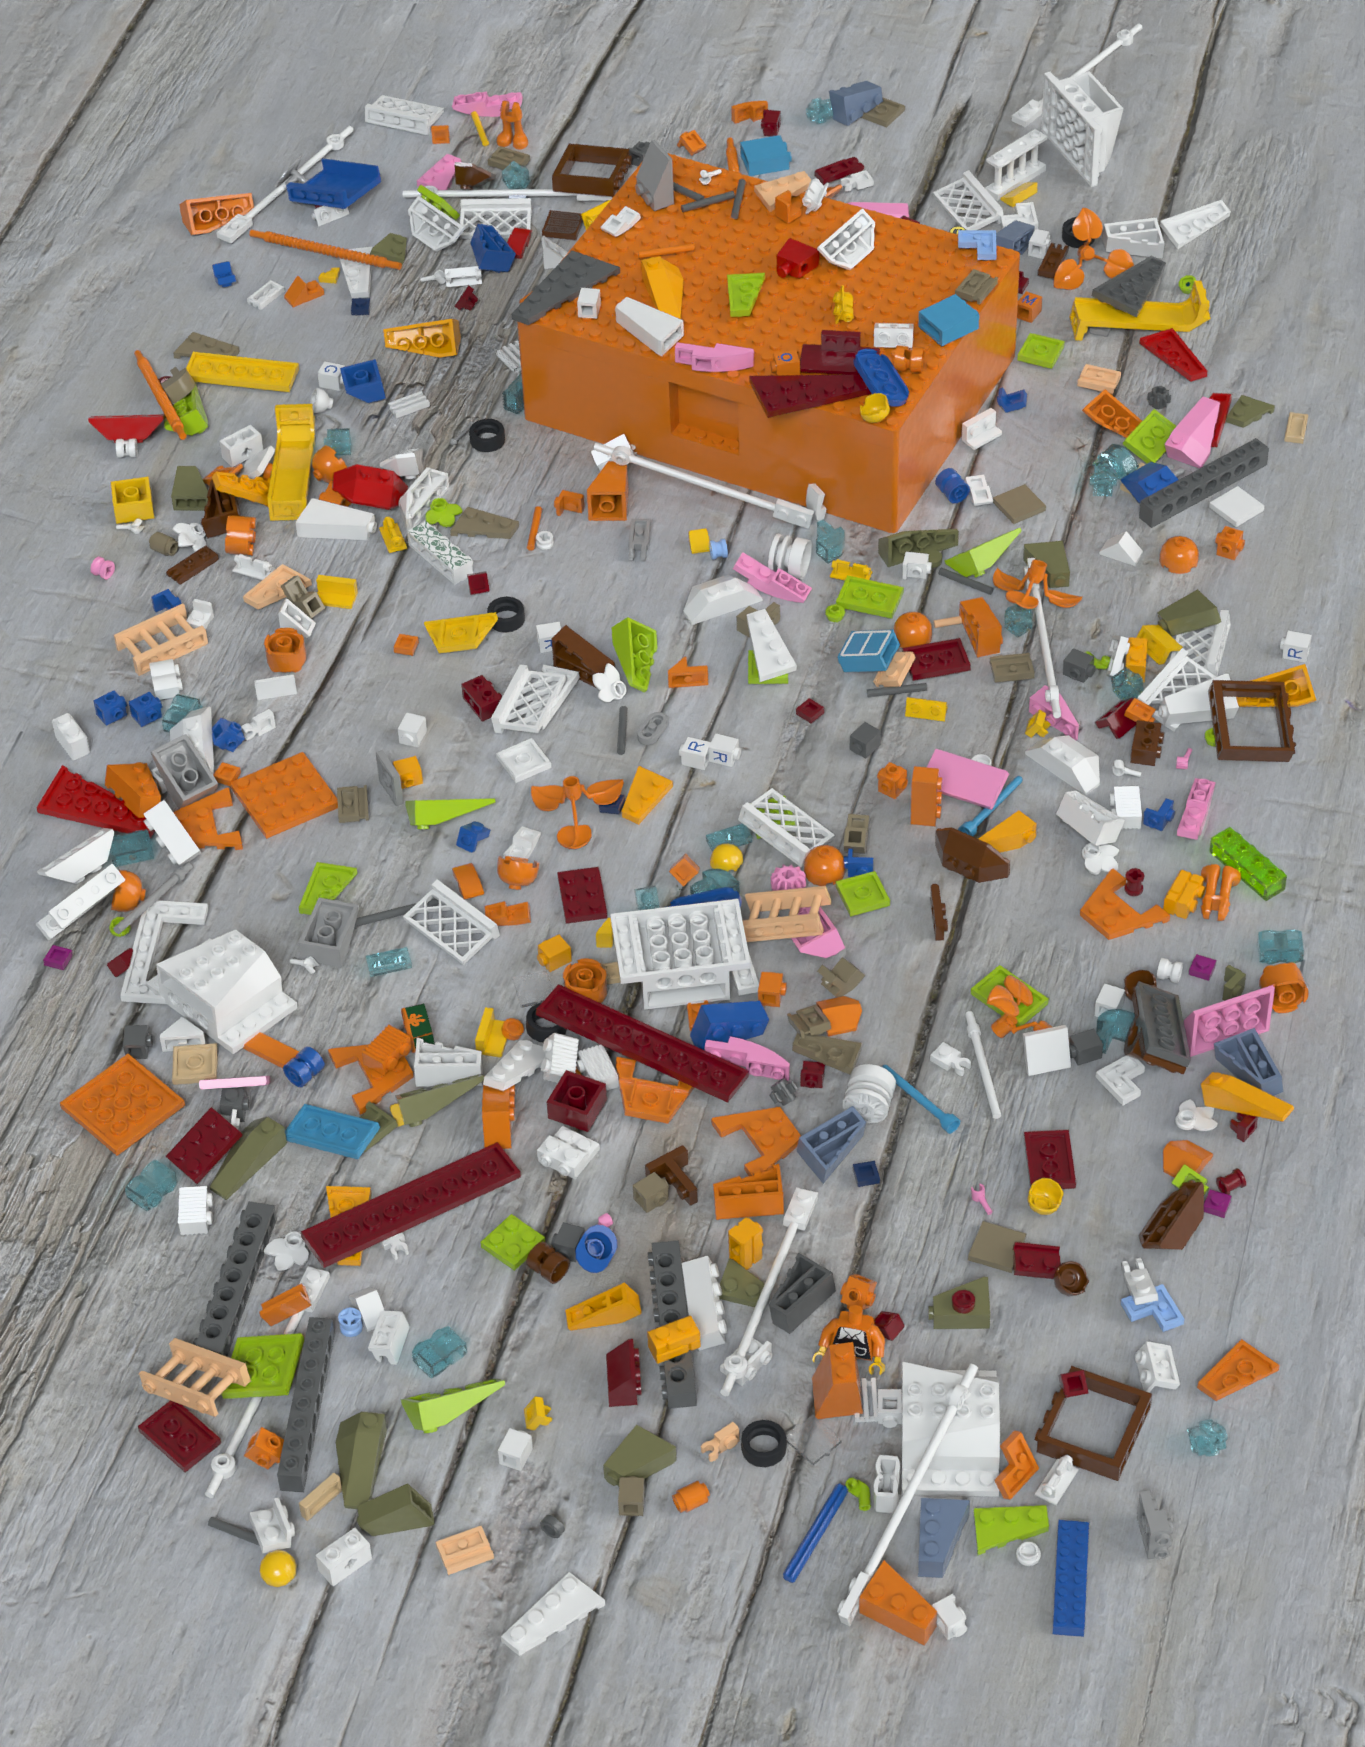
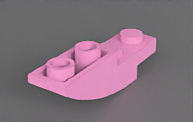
(483, 104)
(716, 359)
(773, 583)
(1196, 809)
(756, 1058)

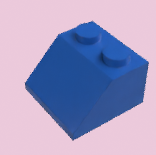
(363, 381)
(1148, 480)

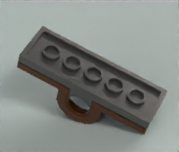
(1157, 1030)

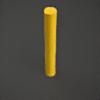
(479, 127)

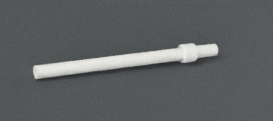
(974, 1033)

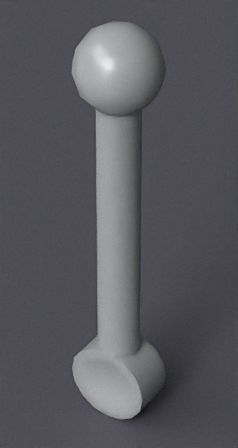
(453, 441)

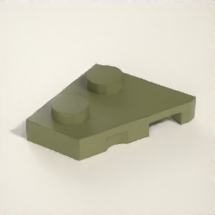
(391, 247)
(1248, 411)
(385, 1122)
(740, 1285)

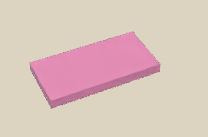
(968, 778)

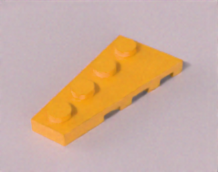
(251, 489)
(342, 1199)

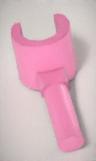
(1182, 762)
(979, 1196)
(605, 1220)

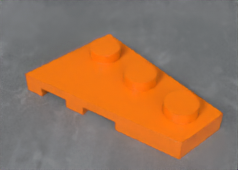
(1236, 1370)

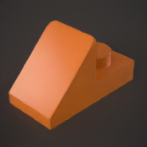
(302, 292)
(685, 676)

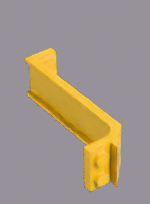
(1153, 315)
(291, 461)

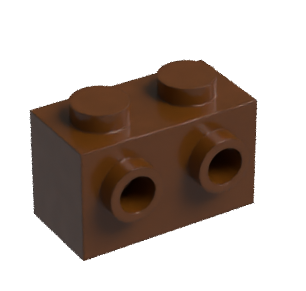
(1146, 743)

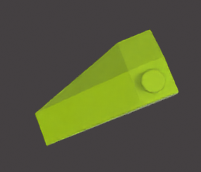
(191, 413)
(982, 556)
(635, 649)
(437, 811)
(436, 1410)

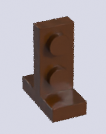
(670, 1167)

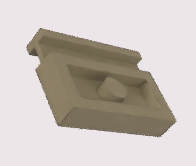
(504, 156)
(976, 286)
(1012, 667)
(352, 804)
(810, 1021)

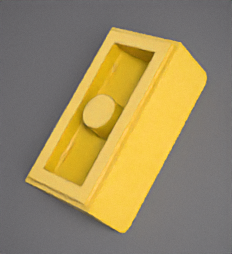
(1020, 193)

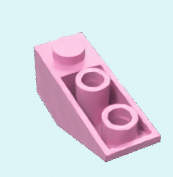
(1066, 723)

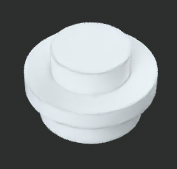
(1028, 1554)

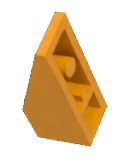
(1011, 833)
(605, 1309)

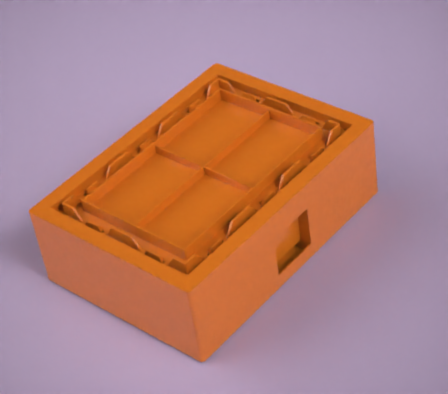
(607, 383)

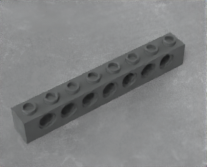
(1203, 482)
(236, 1278)
(670, 1290)
(306, 1405)

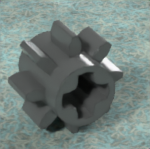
(1159, 397)
(783, 1091)

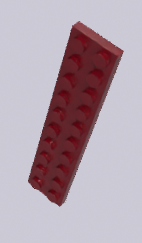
(643, 1043)
(410, 1204)

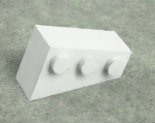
(1135, 237)
(1090, 818)
(171, 834)
(443, 1064)

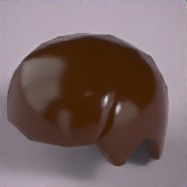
(1132, 979)
(1070, 1278)

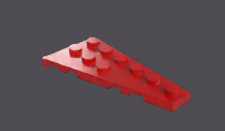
(88, 803)

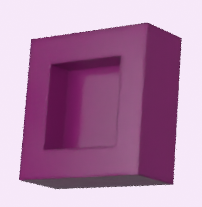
(58, 957)
(1202, 967)
(1217, 1203)

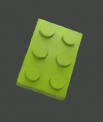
(1150, 437)
(870, 597)
(996, 977)

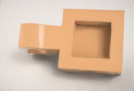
(723, 1439)

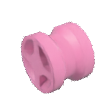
(102, 567)

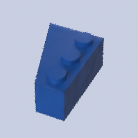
(491, 249)
(728, 1020)

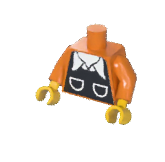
(860, 1330)

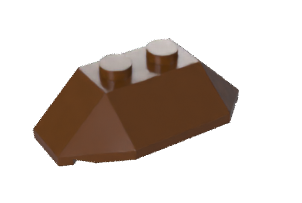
(469, 176)
(970, 856)
(1175, 1218)

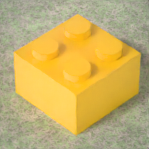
(132, 499)

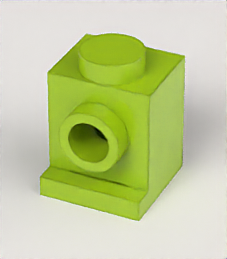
(1186, 1175)

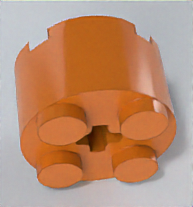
(240, 535)
(285, 650)
(587, 979)
(1288, 985)

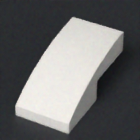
(622, 222)
(979, 491)
(814, 502)
(523, 843)

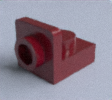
(812, 1074)

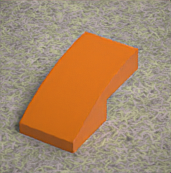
(748, 110)
(468, 881)
(508, 915)

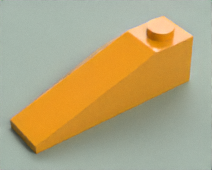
(429, 338)
(1296, 684)

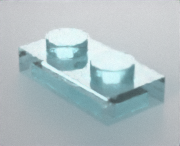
(735, 835)
(388, 961)

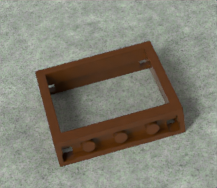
(591, 185)
(1254, 689)
(1084, 1458)

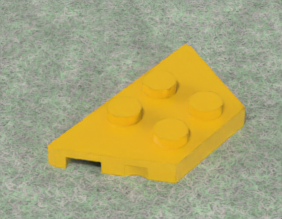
(460, 632)

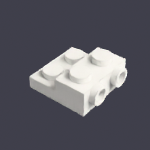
(567, 1152)

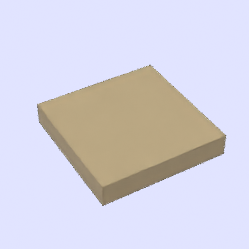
(194, 1063)

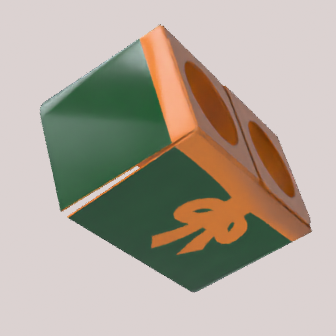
(417, 1024)

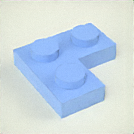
(982, 240)
(1163, 1310)

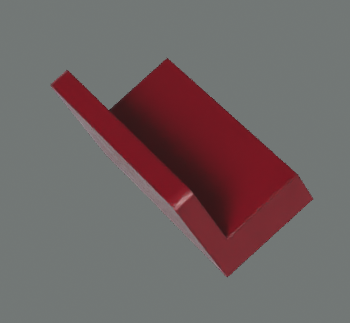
(1116, 720)

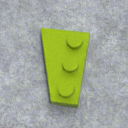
(743, 292)
(327, 883)
(1005, 1524)

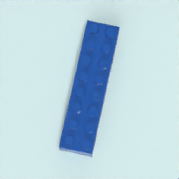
(1071, 1578)

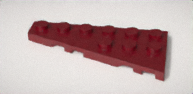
(798, 392)

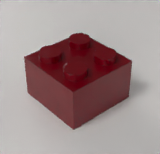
(576, 1101)

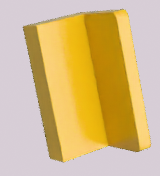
(337, 591)
(1159, 642)
(489, 1035)

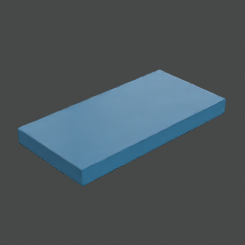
(331, 1131)

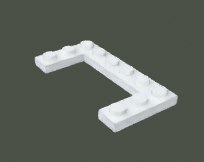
(146, 942)

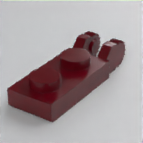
(838, 170)

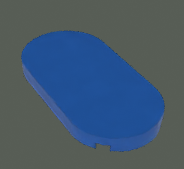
(881, 376)
(708, 896)

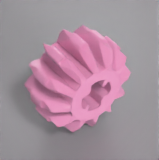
(787, 878)

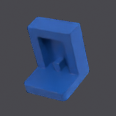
(223, 274)
(1012, 401)
(164, 600)
(1159, 819)
(471, 834)
(857, 865)

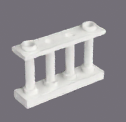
(1025, 171)
(80, 902)

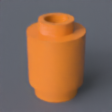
(691, 1496)

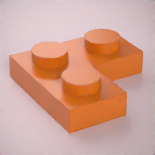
(1020, 1468)

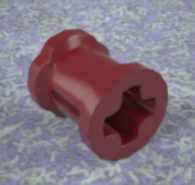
(1134, 882)
(1231, 1181)

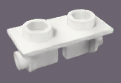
(814, 195)
(327, 214)
(463, 276)
(256, 569)
(1057, 1480)

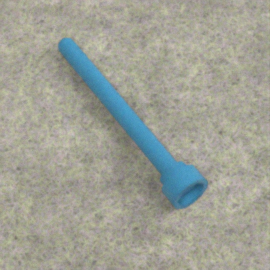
(971, 826)
(948, 1121)

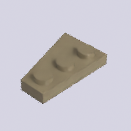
(204, 344)
(484, 523)
(829, 1051)

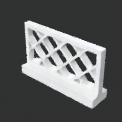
(399, 117)
(980, 197)
(495, 207)
(1215, 644)
(1166, 677)
(514, 697)
(777, 834)
(466, 913)

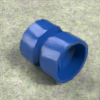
(952, 485)
(303, 1067)

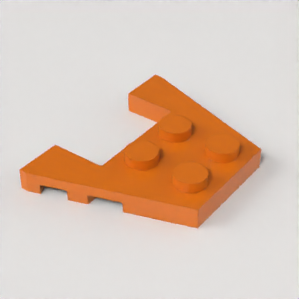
(200, 823)
(1114, 916)
(379, 1083)
(648, 1098)
(767, 1130)

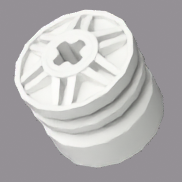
(794, 557)
(870, 1092)

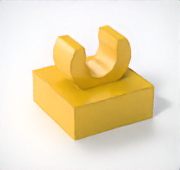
(1037, 724)
(535, 1413)

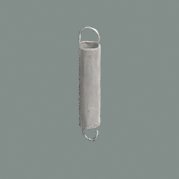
(507, 361)

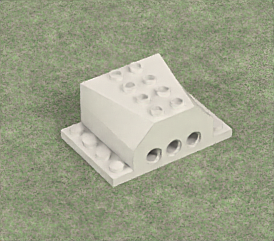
(1081, 122)
(681, 951)
(224, 989)
(971, 1446)

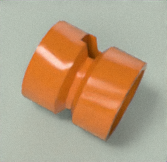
(909, 358)

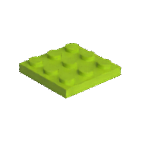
(270, 1364)

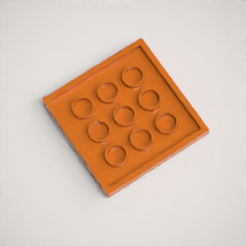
(284, 795)
(122, 1104)

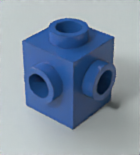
(110, 707)
(145, 709)
(227, 734)

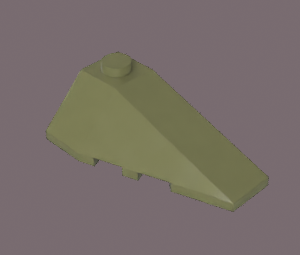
(893, 547)
(422, 1104)
(257, 1145)
(359, 1455)

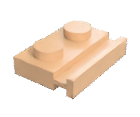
(1099, 378)
(896, 670)
(464, 1550)

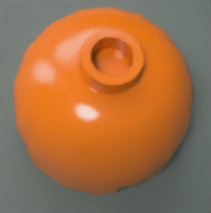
(326, 463)
(1179, 555)
(913, 629)
(824, 865)
(517, 871)
(129, 893)

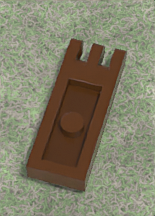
(1052, 260)
(192, 565)
(938, 911)

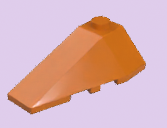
(211, 213)
(1112, 414)

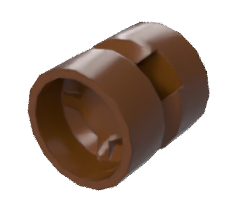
(548, 1262)

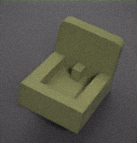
(1235, 983)

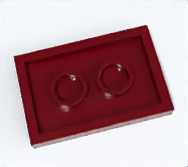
(938, 659)
(582, 895)
(204, 1145)
(1050, 1157)
(179, 1435)

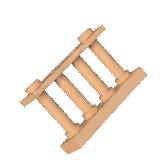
(171, 649)
(786, 926)
(196, 1359)

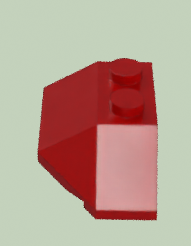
(126, 426)
(369, 486)

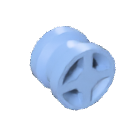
(718, 549)
(345, 1318)

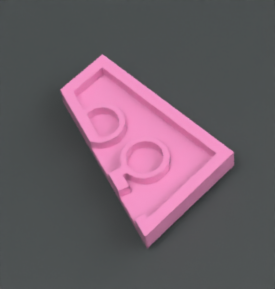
(440, 174)

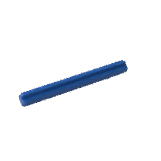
(815, 1533)

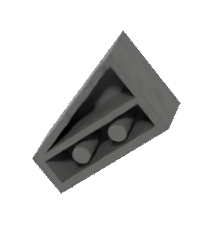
(801, 1293)

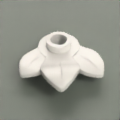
(190, 535)
(609, 684)
(1100, 858)
(1195, 1117)
(287, 1252)

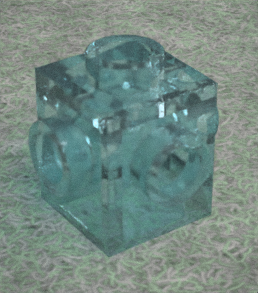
(824, 107)
(515, 176)
(339, 441)
(1103, 480)
(1018, 620)
(1127, 684)
(1207, 1438)

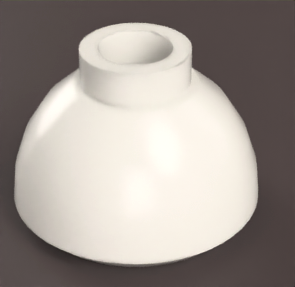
(320, 401)

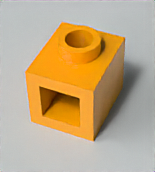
(409, 771)
(554, 953)

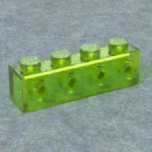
(1254, 867)

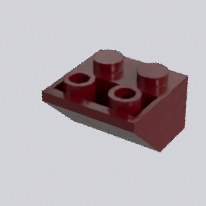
(623, 1374)

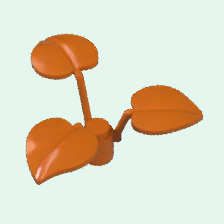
(1088, 226)
(1036, 574)
(548, 799)
(1003, 999)

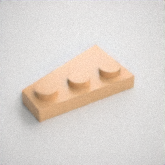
(767, 191)
(269, 588)

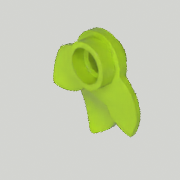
(442, 512)

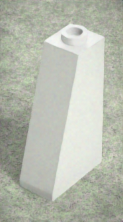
(649, 325)
(334, 521)
(1193, 704)

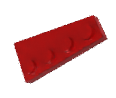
(1174, 352)

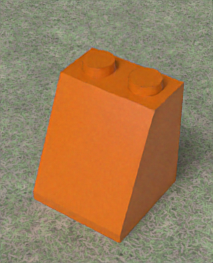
(609, 494)
(837, 1383)

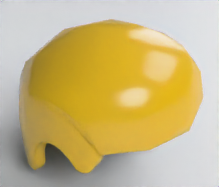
(875, 408)
(726, 857)
(1045, 1196)
(278, 1568)

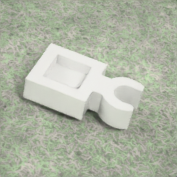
(859, 180)
(261, 724)
(948, 1057)
(395, 1244)

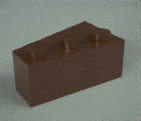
(217, 510)
(577, 654)

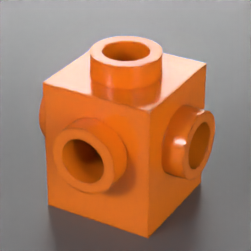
(1229, 542)
(892, 780)
(858, 1291)
(264, 1448)

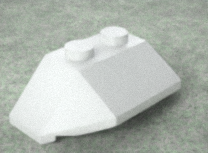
(432, 225)
(850, 242)
(406, 463)
(419, 496)
(718, 598)
(198, 728)
(1068, 761)
(81, 859)

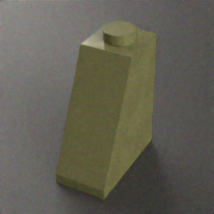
(189, 490)
(1055, 557)
(1188, 614)
(947, 1318)
(639, 1456)
(395, 1512)

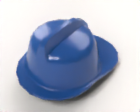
(596, 1248)

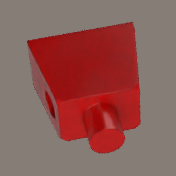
(796, 259)

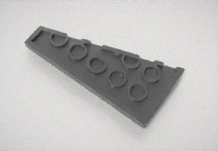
(563, 284)
(1132, 287)

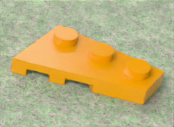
(644, 794)

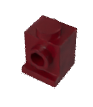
(771, 122)

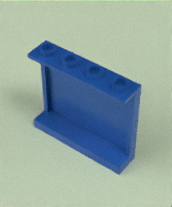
(336, 185)

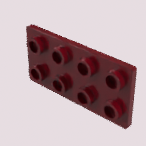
(834, 354)

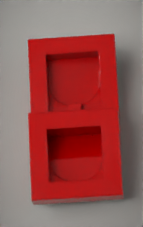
(519, 240)

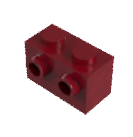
(481, 697)

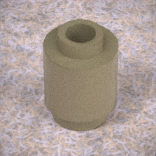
(163, 544)

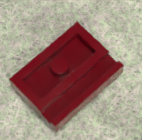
(1035, 1260)

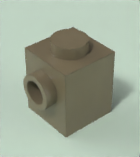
(651, 1192)
(631, 1496)

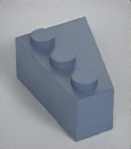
(851, 102)
(1015, 236)
(1249, 1061)
(831, 1142)
(939, 1531)

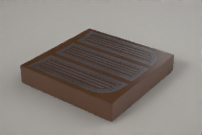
(562, 225)

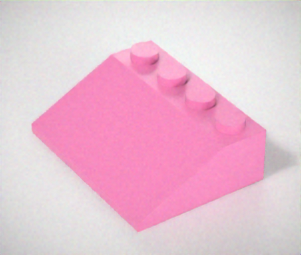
(1228, 1019)

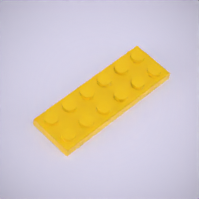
(242, 371)

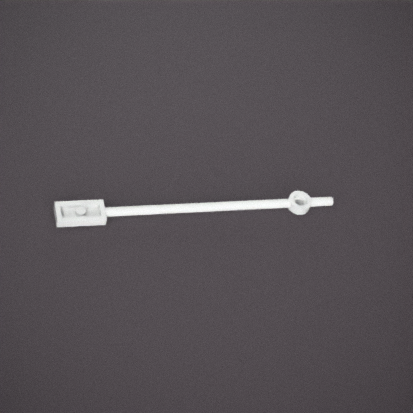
(1033, 109)
(502, 193)
(241, 223)
(782, 509)
(1052, 694)
(796, 1218)
(314, 1282)
(956, 1397)

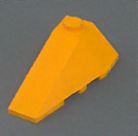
(663, 285)
(1238, 1096)

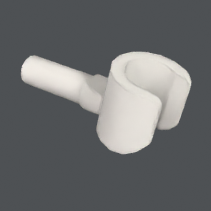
(706, 176)
(438, 275)
(134, 527)
(1119, 769)
(308, 963)

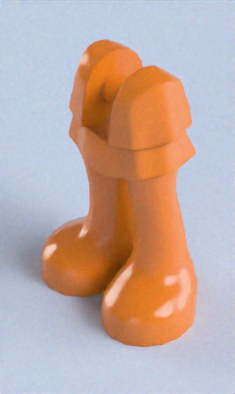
(506, 137)
(1230, 878)

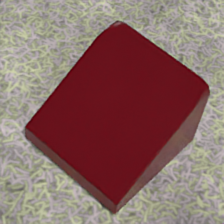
(120, 963)
(889, 1324)
(1073, 1383)

